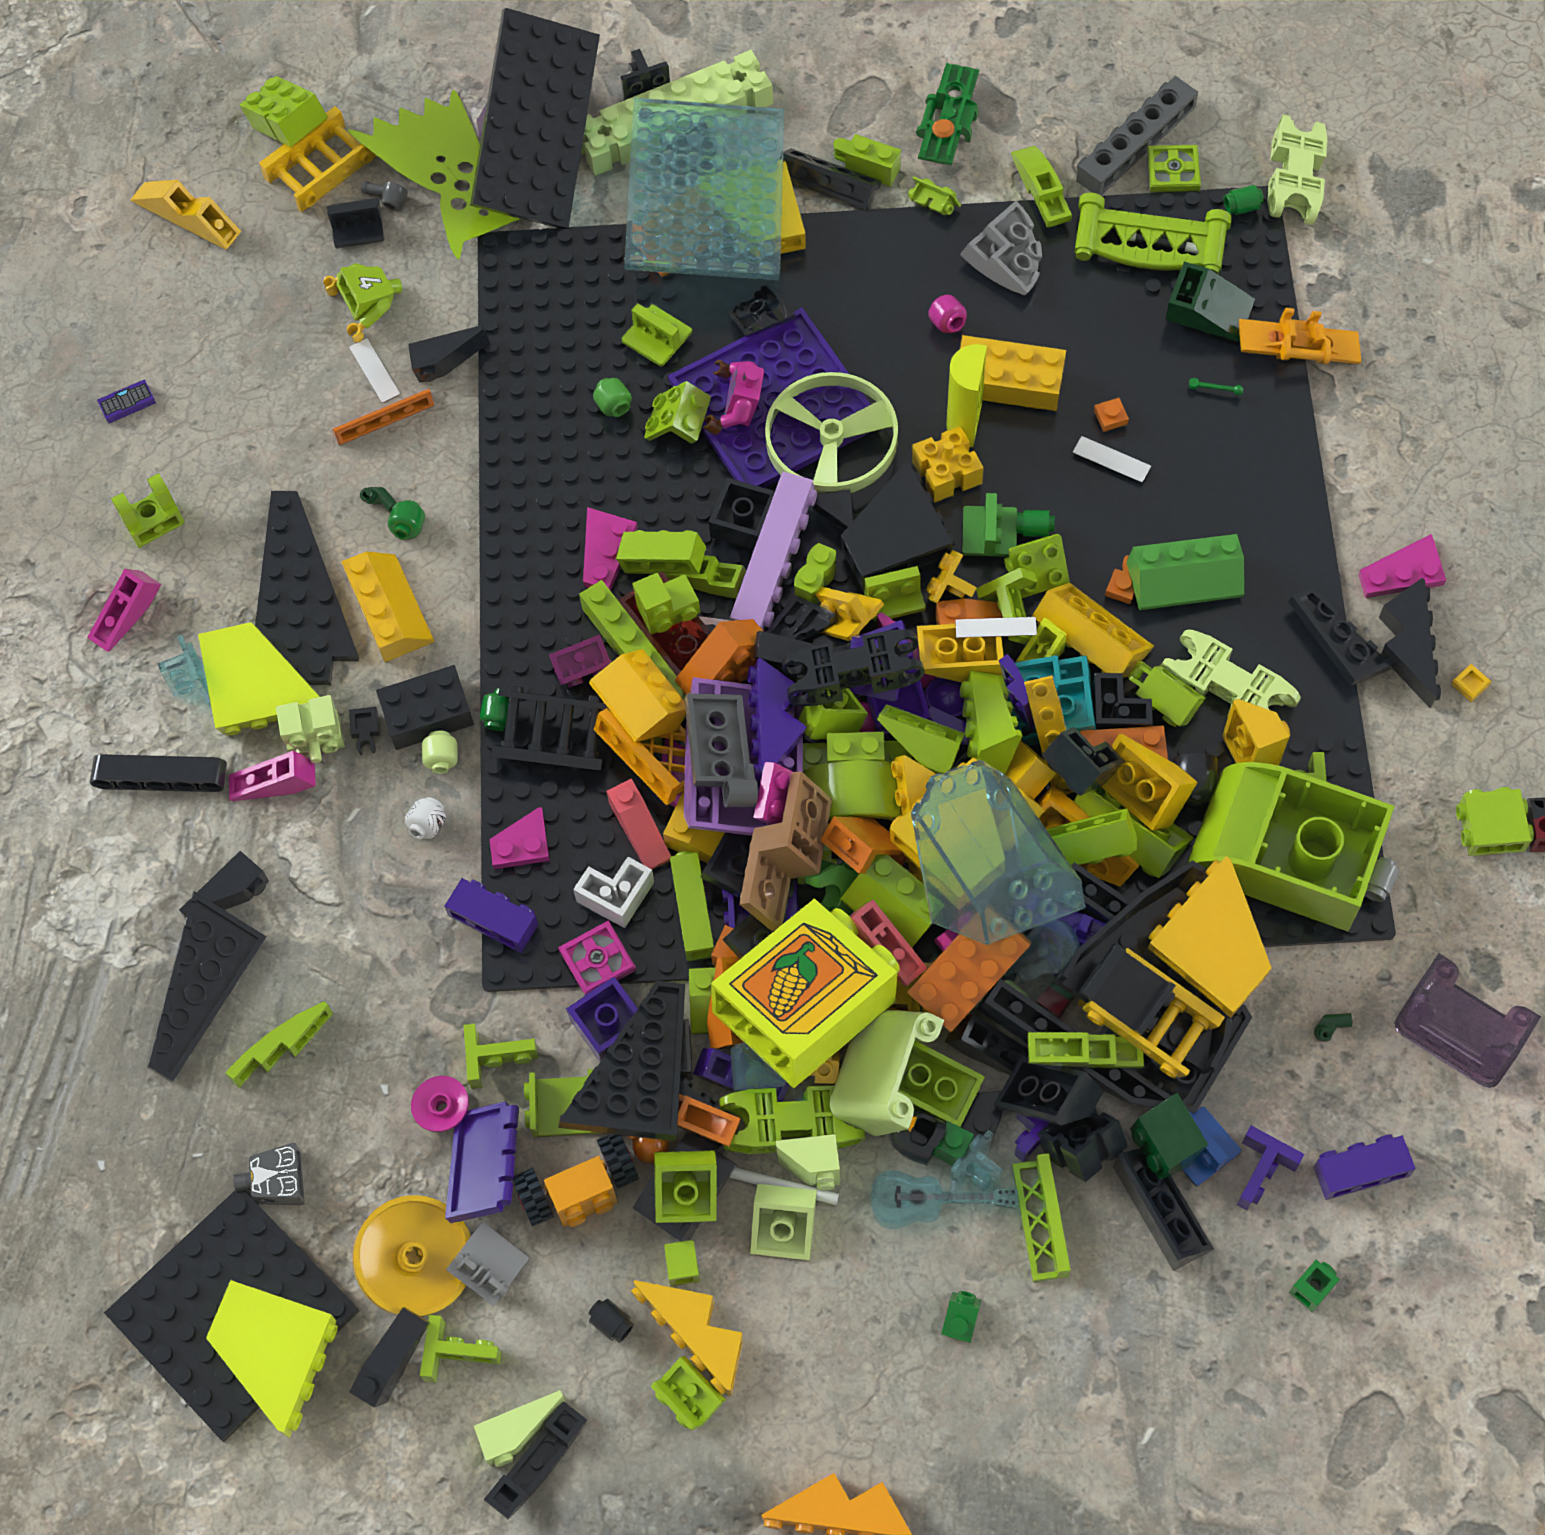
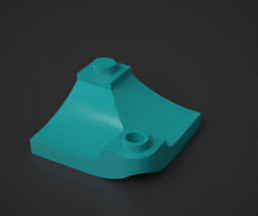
(1073, 687)

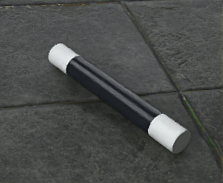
(1164, 242)

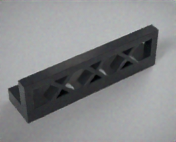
(830, 178)

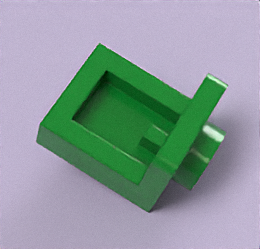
(961, 1316)

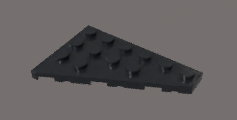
(639, 1077)

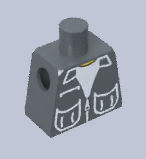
(274, 1177)

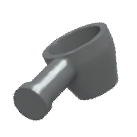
(392, 194)

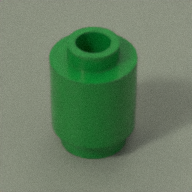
(1243, 200)
(1035, 523)

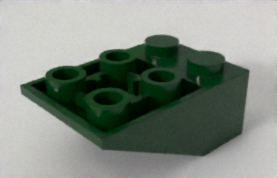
(1208, 302)

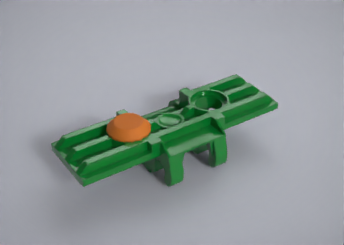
(957, 114)

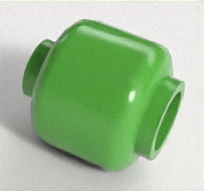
(612, 397)

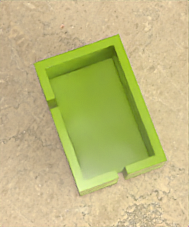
(283, 111)

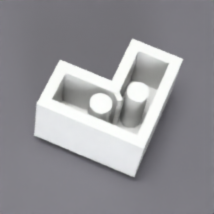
(615, 897)

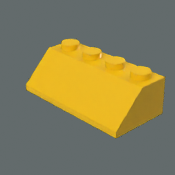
(387, 603)
(1093, 630)

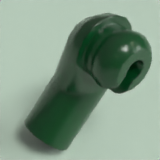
(378, 495)
(1329, 1023)

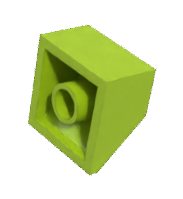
(685, 1186)

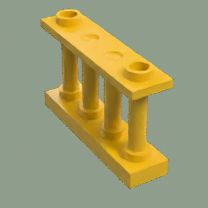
(286, 157)
(1203, 1018)

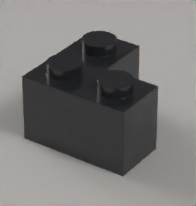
(1114, 710)
(1081, 763)

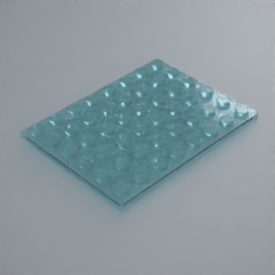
(705, 189)

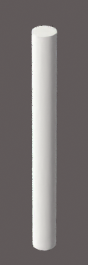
(757, 1178)

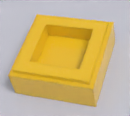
(1471, 683)

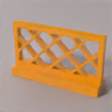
(640, 755)

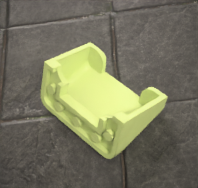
(873, 1070)

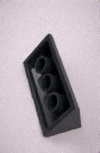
(1162, 1210)

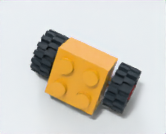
(579, 1189)

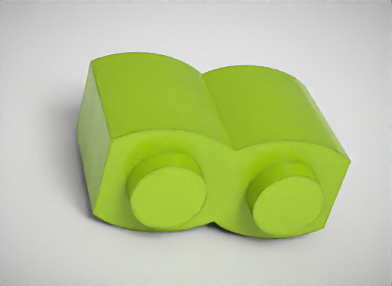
(816, 573)

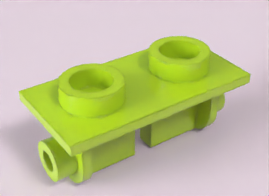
(942, 198)

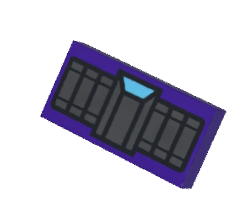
(126, 401)

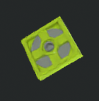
(1173, 168)

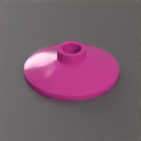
(433, 1093)

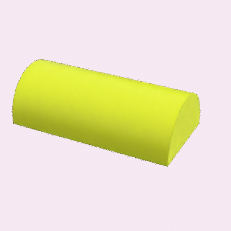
(966, 389)

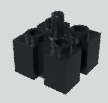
(1084, 1143)

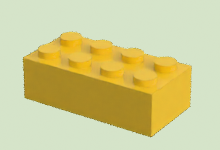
(1021, 373)

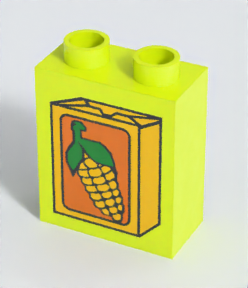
(805, 991)

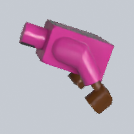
(742, 394)

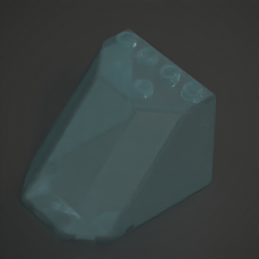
(989, 857)

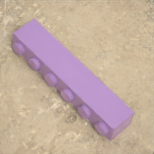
(774, 549)

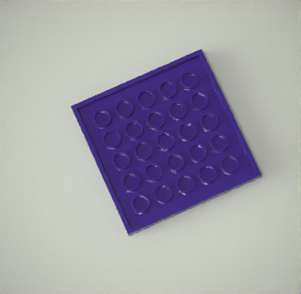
(786, 356)

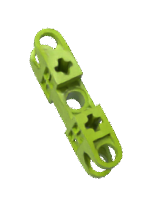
(772, 1120)

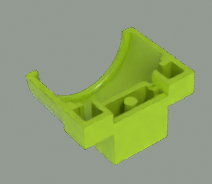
(855, 773)

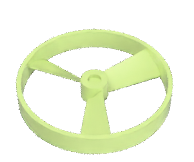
(832, 432)

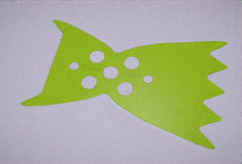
(413, 152)

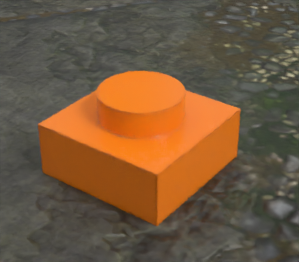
(1111, 414)

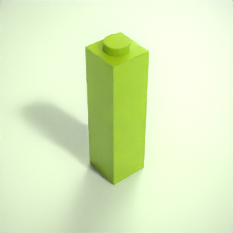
(692, 905)

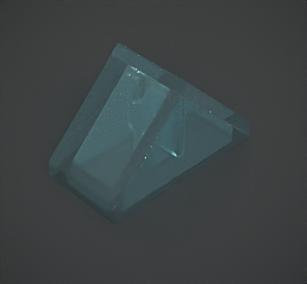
(752, 1071)

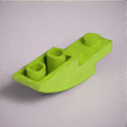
(1043, 184)

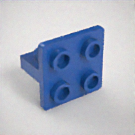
(1217, 1154)

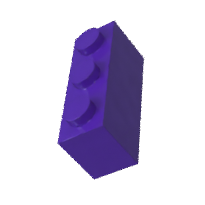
(491, 914)
(1363, 1166)

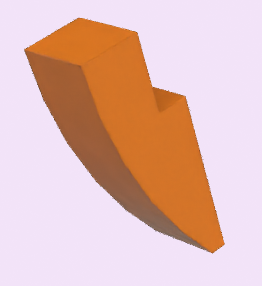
(706, 1120)

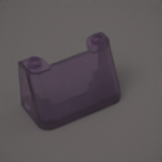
(1463, 1027)

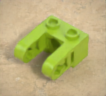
(159, 502)

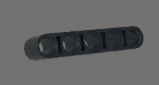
(158, 773)

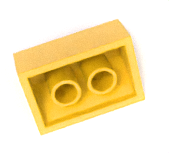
(639, 696)
(1255, 734)

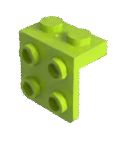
(679, 411)

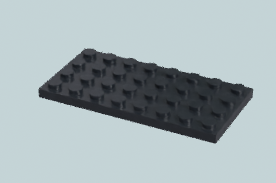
(535, 119)

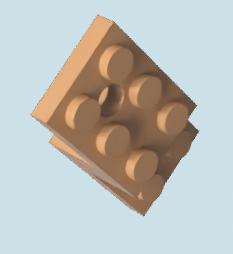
(785, 851)

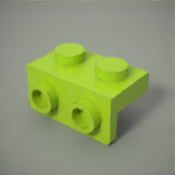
(688, 1394)

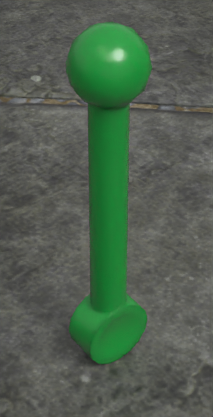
(1194, 384)

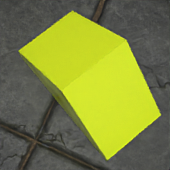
(1047, 643)

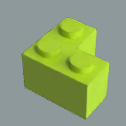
(665, 603)
(833, 717)

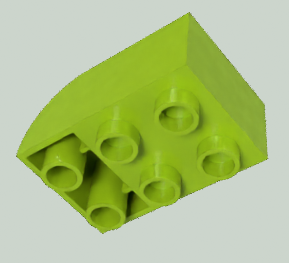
(1294, 839)

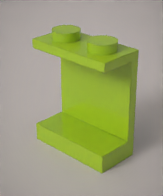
(548, 1102)

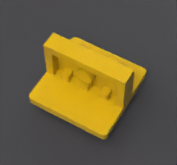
(947, 580)
(851, 610)

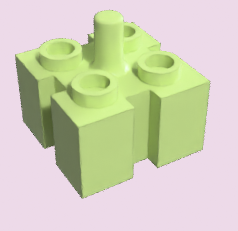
(311, 727)

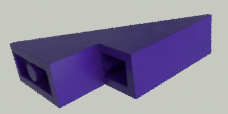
(773, 727)

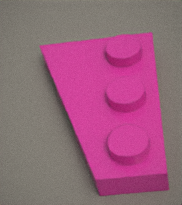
(602, 545)
(1403, 569)

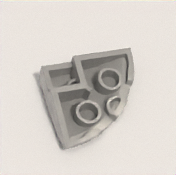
(1007, 250)

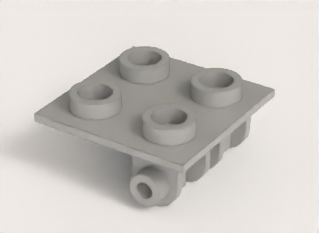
(487, 1263)

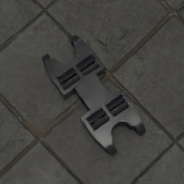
(852, 668)

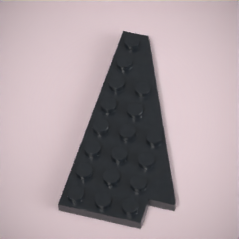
(297, 597)

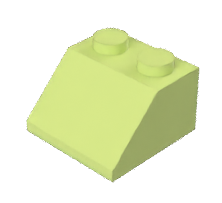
(811, 1160)
(783, 1221)

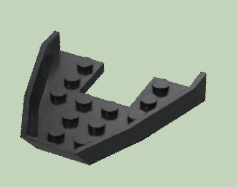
(1131, 930)

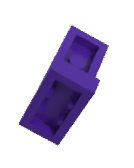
(1271, 1151)

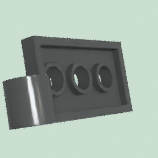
(740, 786)

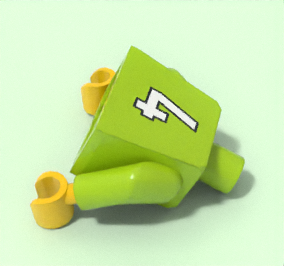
(365, 293)

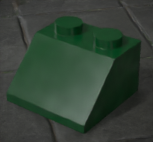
(1168, 1137)

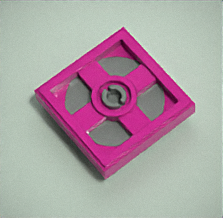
(597, 957)

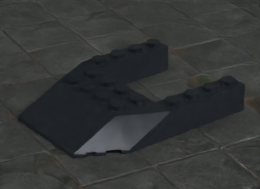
(1136, 1086)

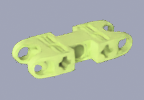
(1295, 183)
(1214, 672)

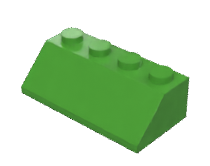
(1187, 571)

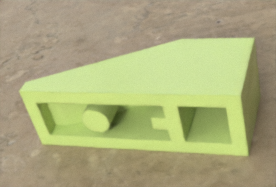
(512, 1431)

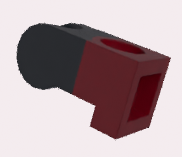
(1536, 818)

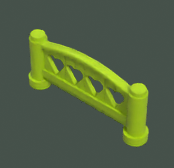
(1097, 222)

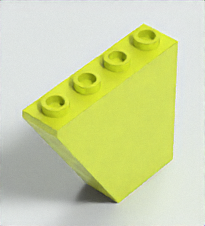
(248, 678)
(272, 1349)

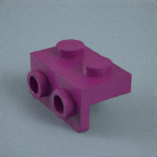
(580, 660)

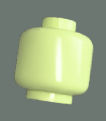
(439, 752)

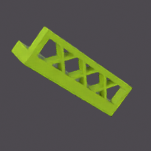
(1052, 1215)

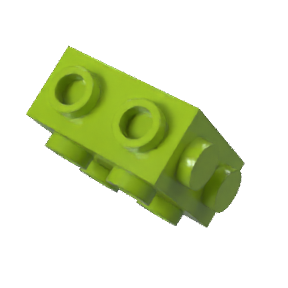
(1494, 821)

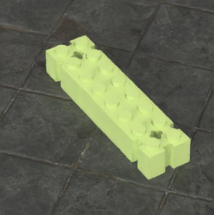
(737, 83)

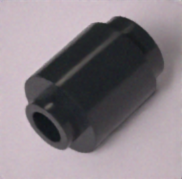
(610, 1320)

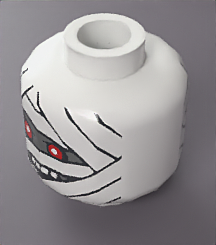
(425, 818)

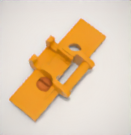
(1300, 339)

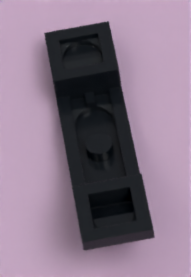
(537, 1461)

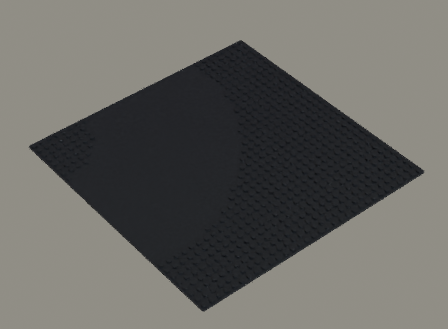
(867, 282)

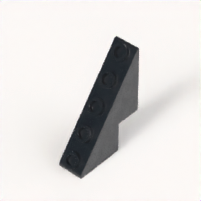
(1413, 644)

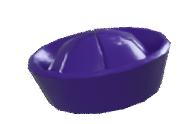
(945, 696)

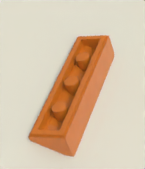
(383, 417)

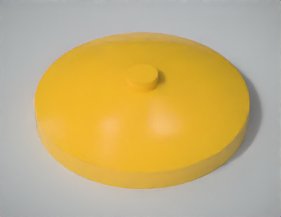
(405, 1255)

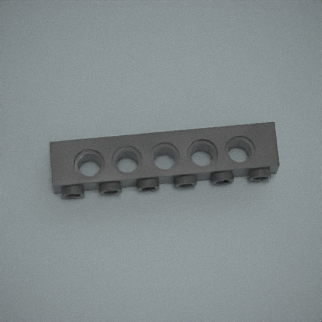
(1130, 141)

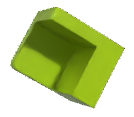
(681, 1263)

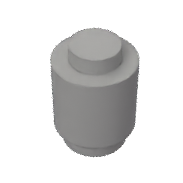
(1382, 880)

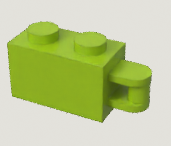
(869, 157)
(1167, 692)

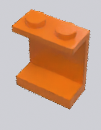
(859, 840)

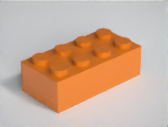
(965, 975)

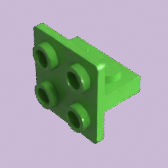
(989, 528)

